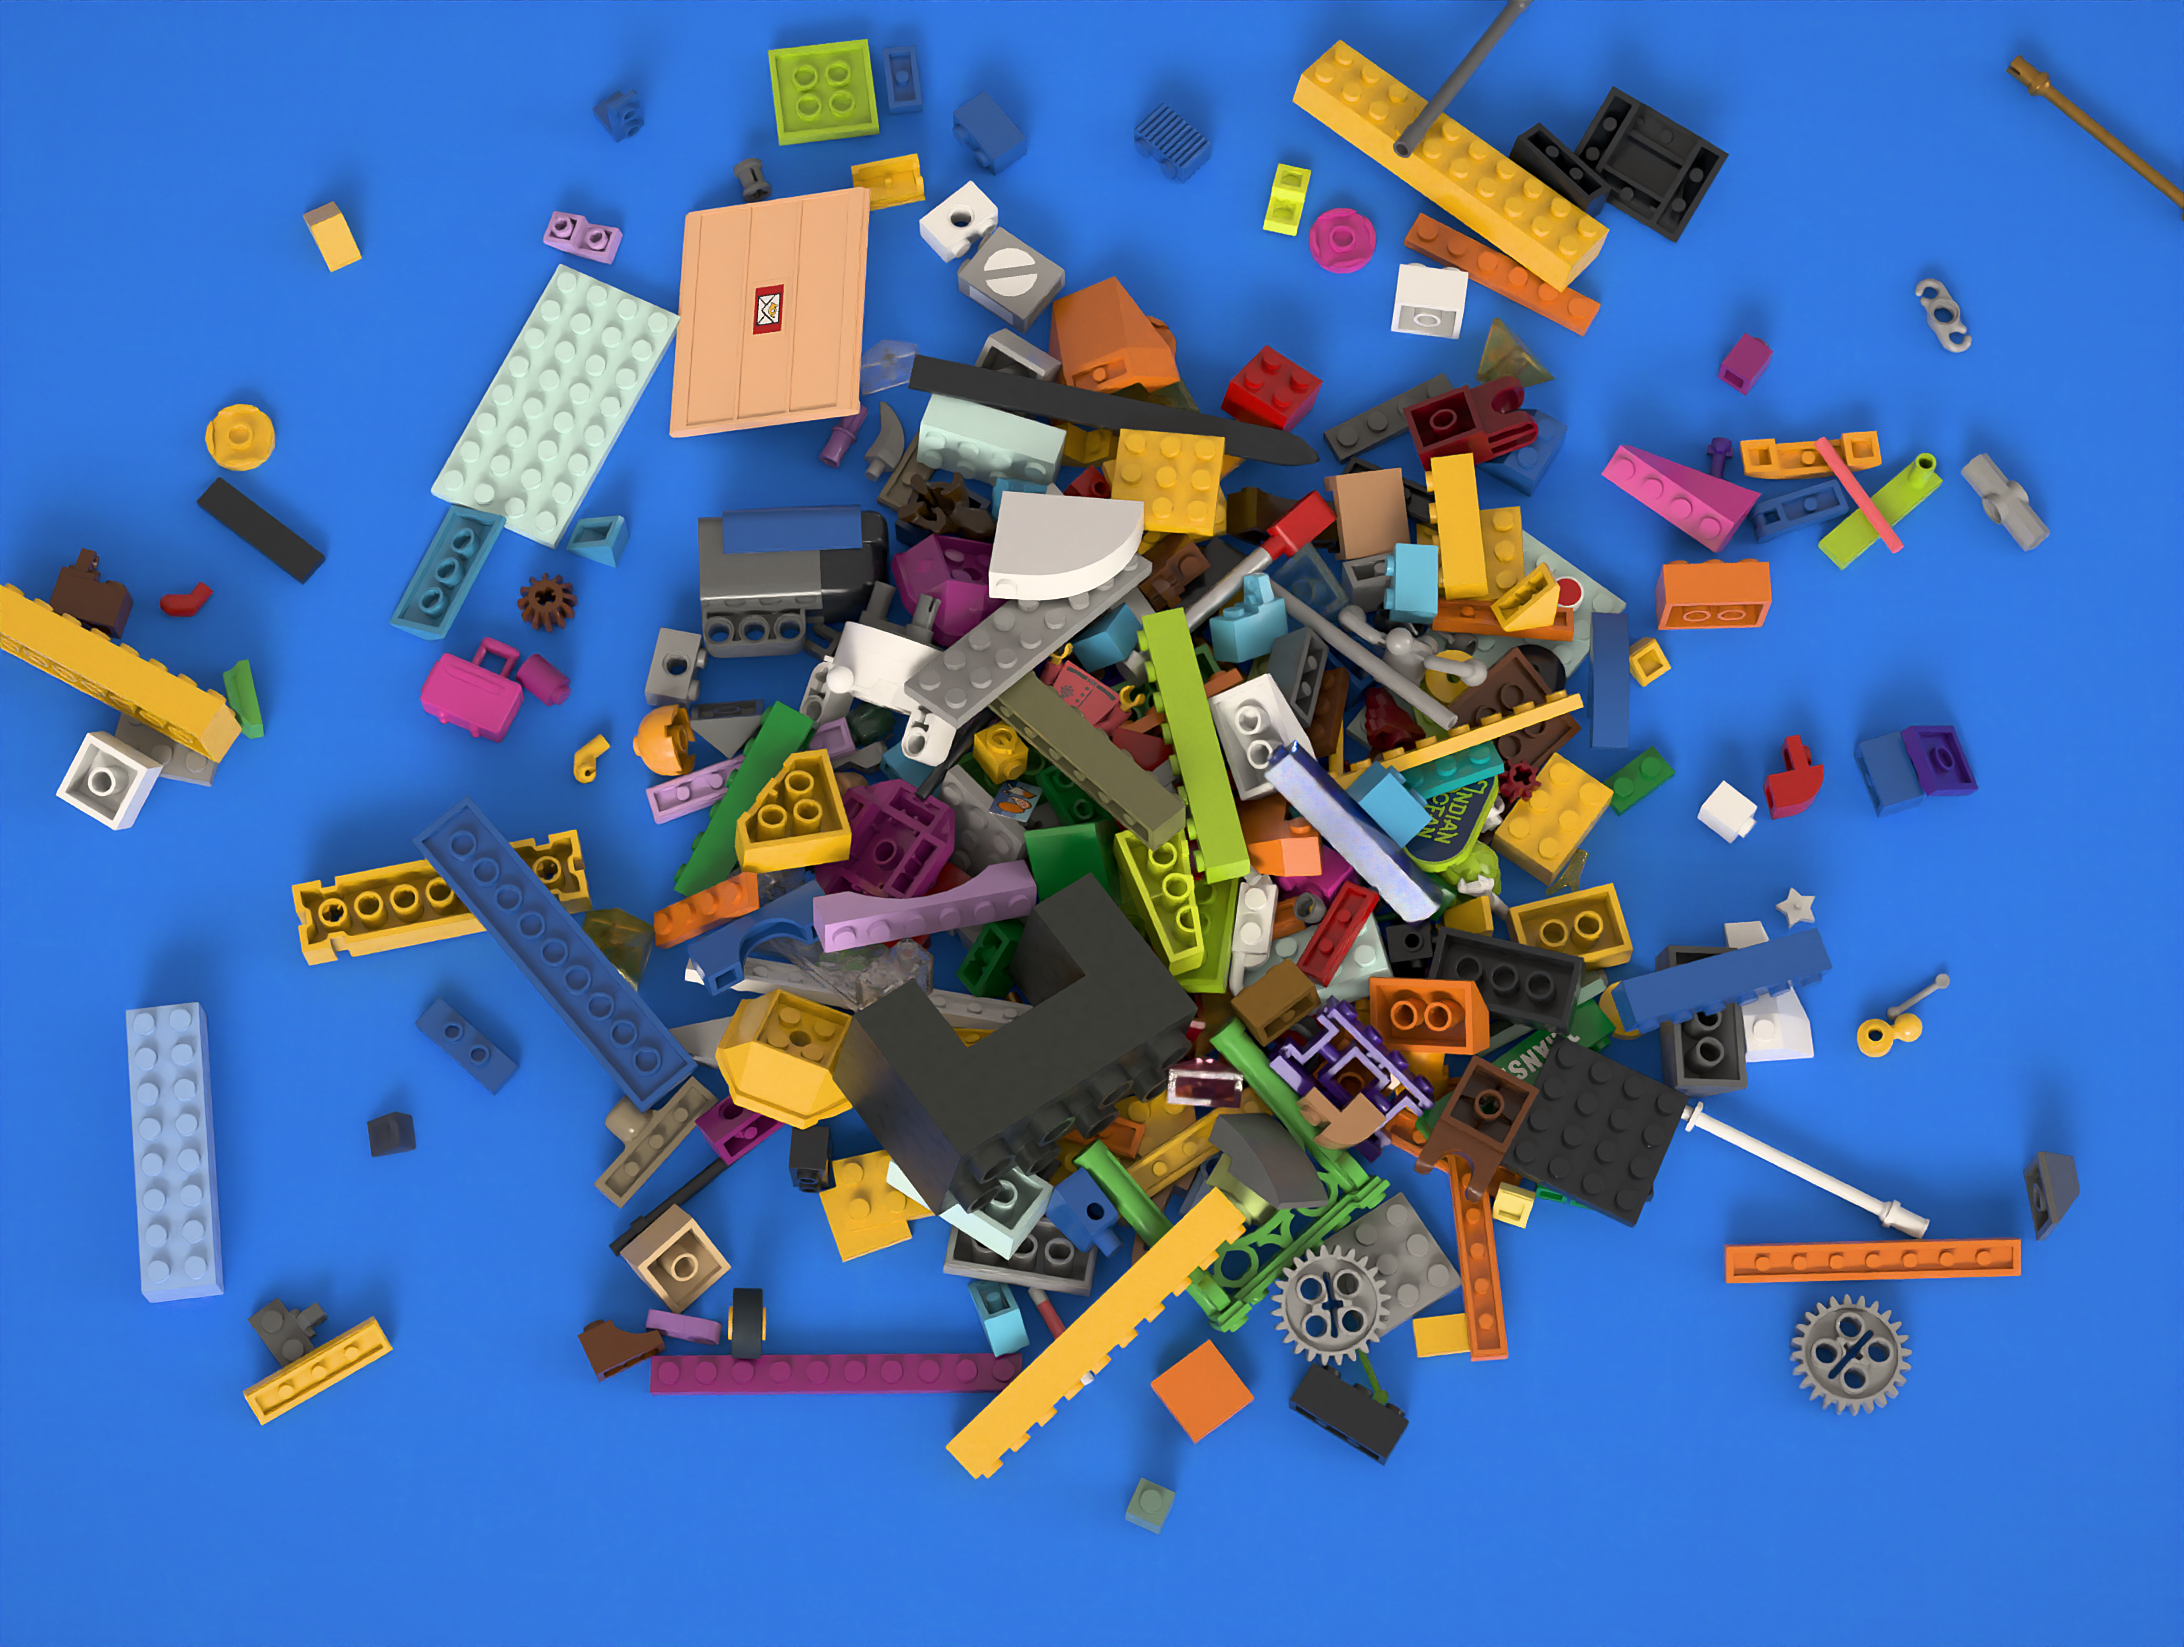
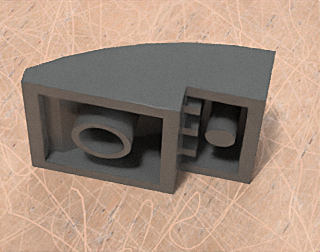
(1268, 1160)

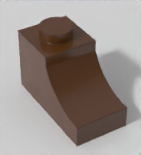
(616, 1350)

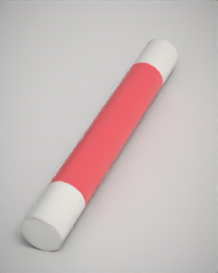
(1052, 1320)

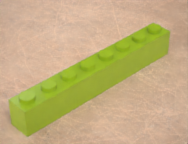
(1195, 746)

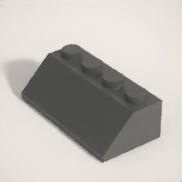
(1708, 1050)

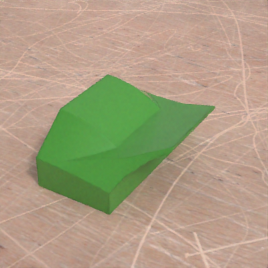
(243, 699)

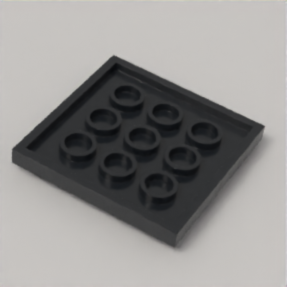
(1595, 1131)

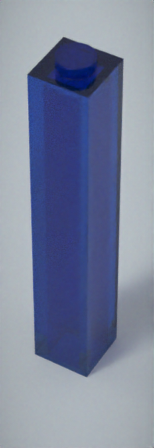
(1353, 833)

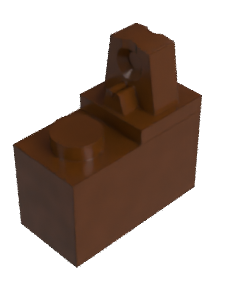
(1174, 565)
(89, 600)

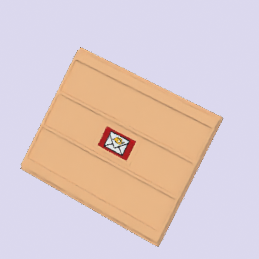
(771, 313)

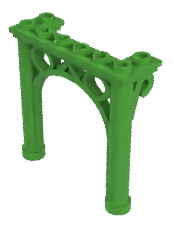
(1358, 1188)

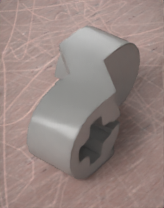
(865, 760)

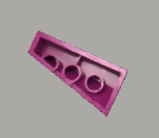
(1689, 499)

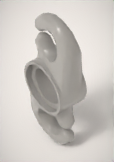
(1943, 329)

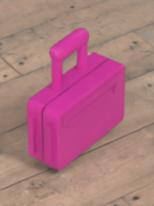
(472, 695)

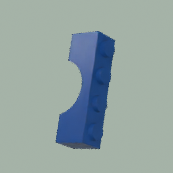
(722, 954)

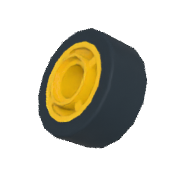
(747, 1323)

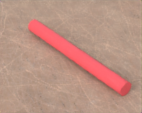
(1858, 495)

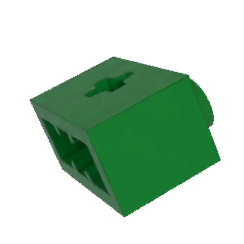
(989, 959)

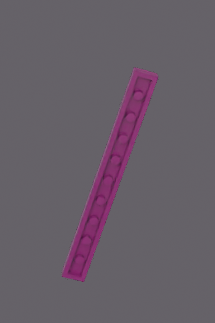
(833, 1374)

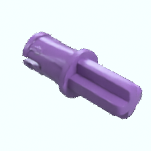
(842, 438)

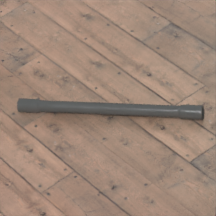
(1416, 131)

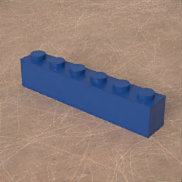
(1721, 980)

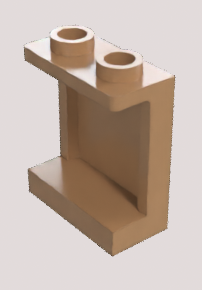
(1369, 512)

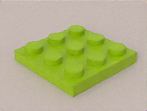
(823, 92)

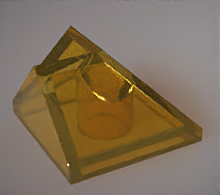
(622, 940)

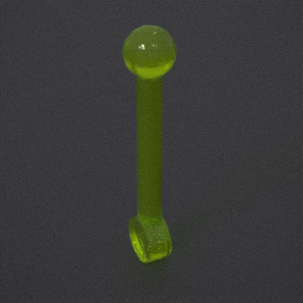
(1380, 1395)

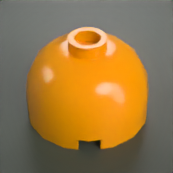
(664, 741)

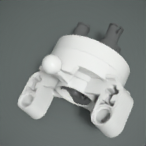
(874, 665)

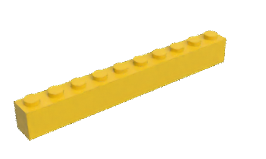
(1096, 1333)

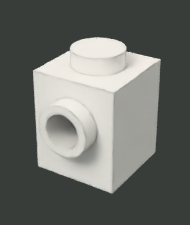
(1728, 813)

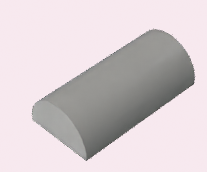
(1042, 1261)

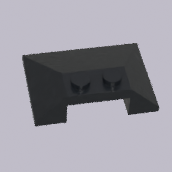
(1650, 163)

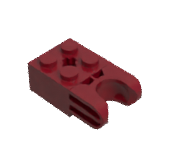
(1472, 422)

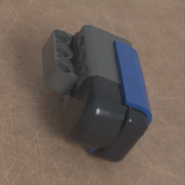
(786, 571)

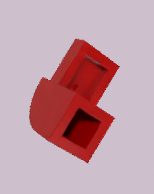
(1797, 788)

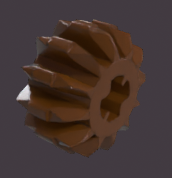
(543, 592)

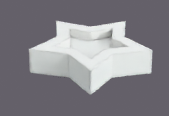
(1796, 908)

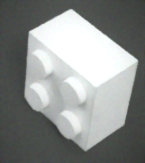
(1429, 301)
(109, 780)

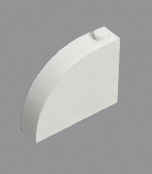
(1061, 544)

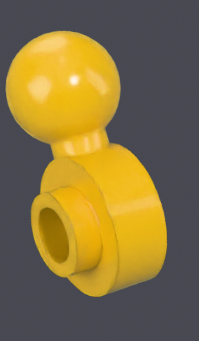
(1905, 1027)

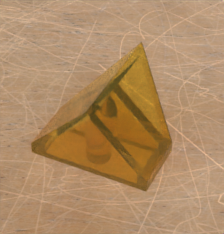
(1509, 356)

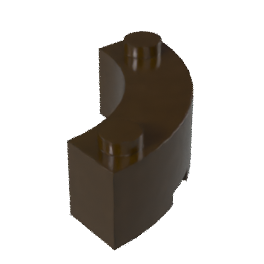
(1254, 511)

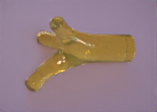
(1572, 873)

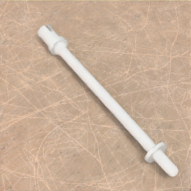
(1889, 1212)

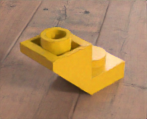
(1088, 448)

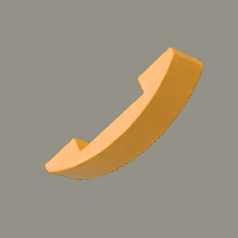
(1803, 461)

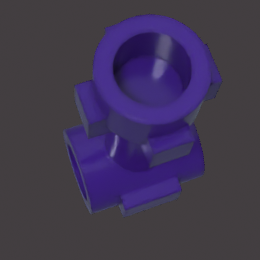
(1719, 451)

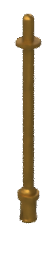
(2040, 85)

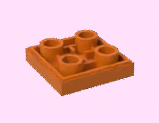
(1202, 1391)

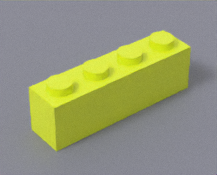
(1164, 897)

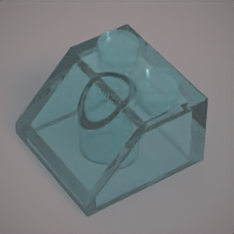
(1313, 584)

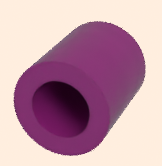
(544, 680)

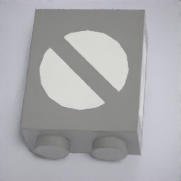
(1010, 279)

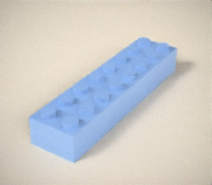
(174, 1152)

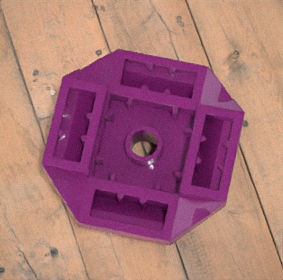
(955, 574)
(894, 843)

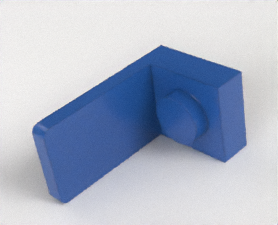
(620, 115)

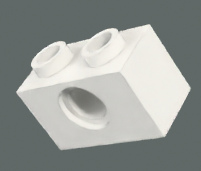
(965, 205)

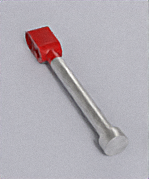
(1288, 536)

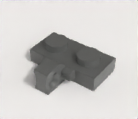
(287, 1333)

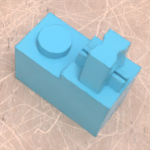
(1251, 625)

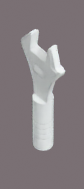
(1482, 888)

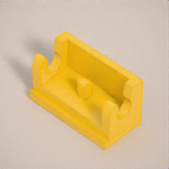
(891, 181)

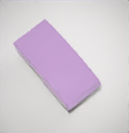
(583, 239)

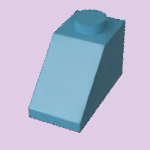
(999, 1316)

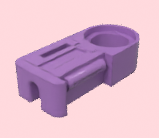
(684, 1327)

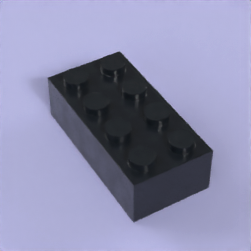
(1514, 979)

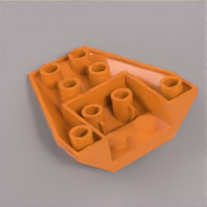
(1107, 342)

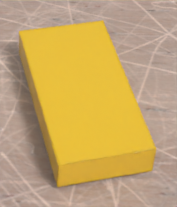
(1440, 1335)

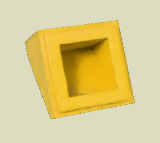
(1647, 661)

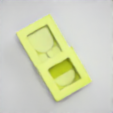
(1287, 199)

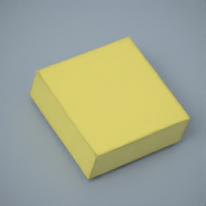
(1513, 1204)

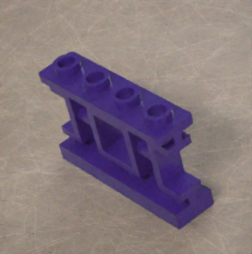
(1374, 1057)

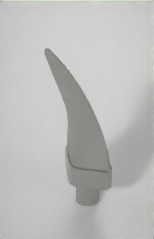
(889, 445)

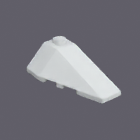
(1771, 1025)

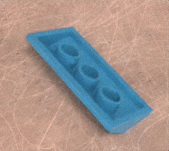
(447, 572)

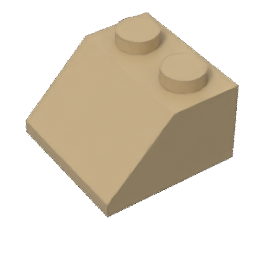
(675, 1259)

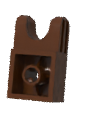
(1473, 1134)

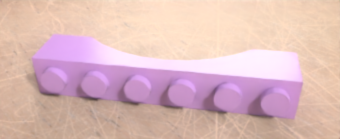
(860, 920)

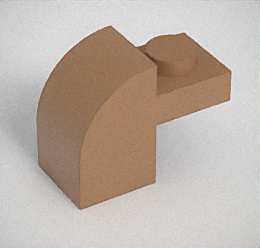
(1341, 1127)

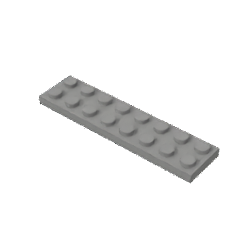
(1011, 645)

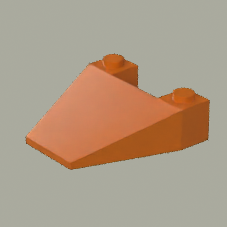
(1275, 841)

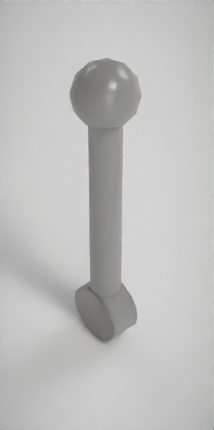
(1941, 982)

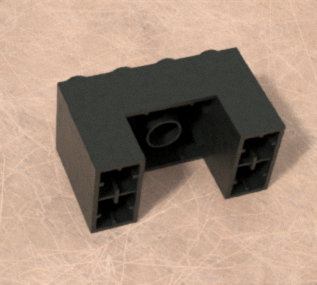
(1099, 1030)

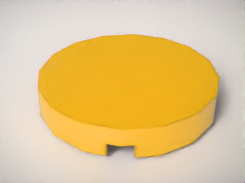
(240, 437)

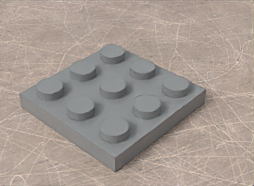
(979, 835)
(1406, 1258)

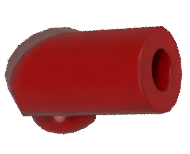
(185, 605)

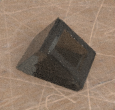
(391, 1134)

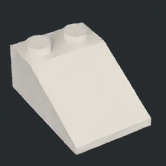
(1251, 725)

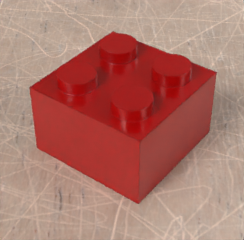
(1271, 392)

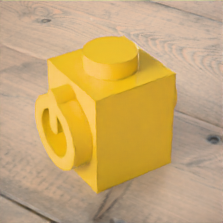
(1000, 752)

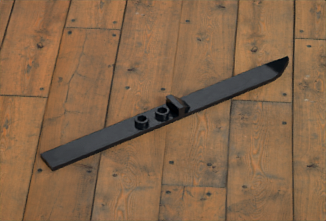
(1103, 410)

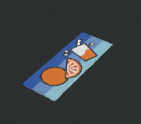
(1015, 800)

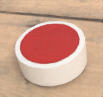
(1570, 592)

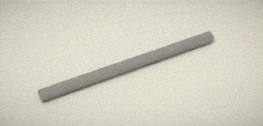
(1365, 659)

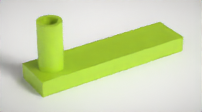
(1893, 502)

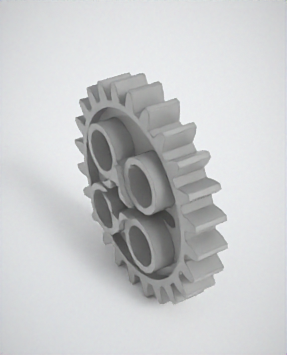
(1363, 1299)
(1825, 1333)

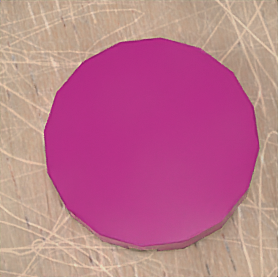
(1342, 240)

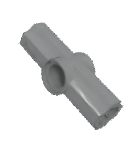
(2005, 502)

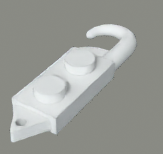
(1252, 929)

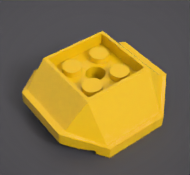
(783, 1058)

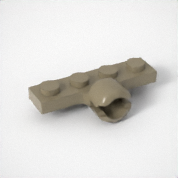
(649, 1138)

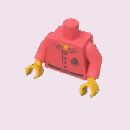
(1095, 700)

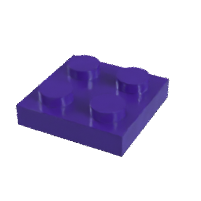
(1939, 760)

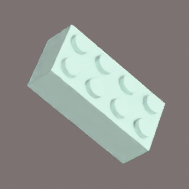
(988, 443)
(1351, 981)
(1002, 1221)

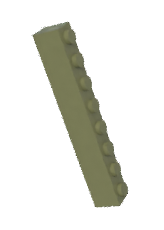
(1091, 760)

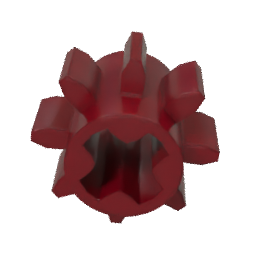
(1522, 788)

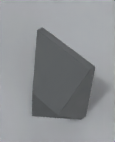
(728, 724)
(2050, 1189)

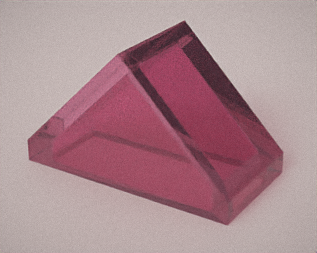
(1205, 1083)

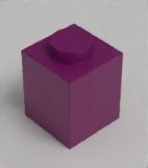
(1745, 363)

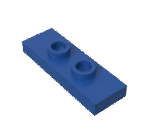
(467, 1046)

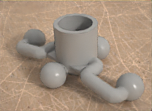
(1408, 654)

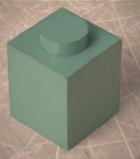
(1150, 1506)

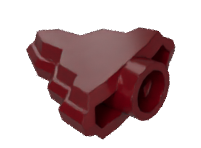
(1389, 724)

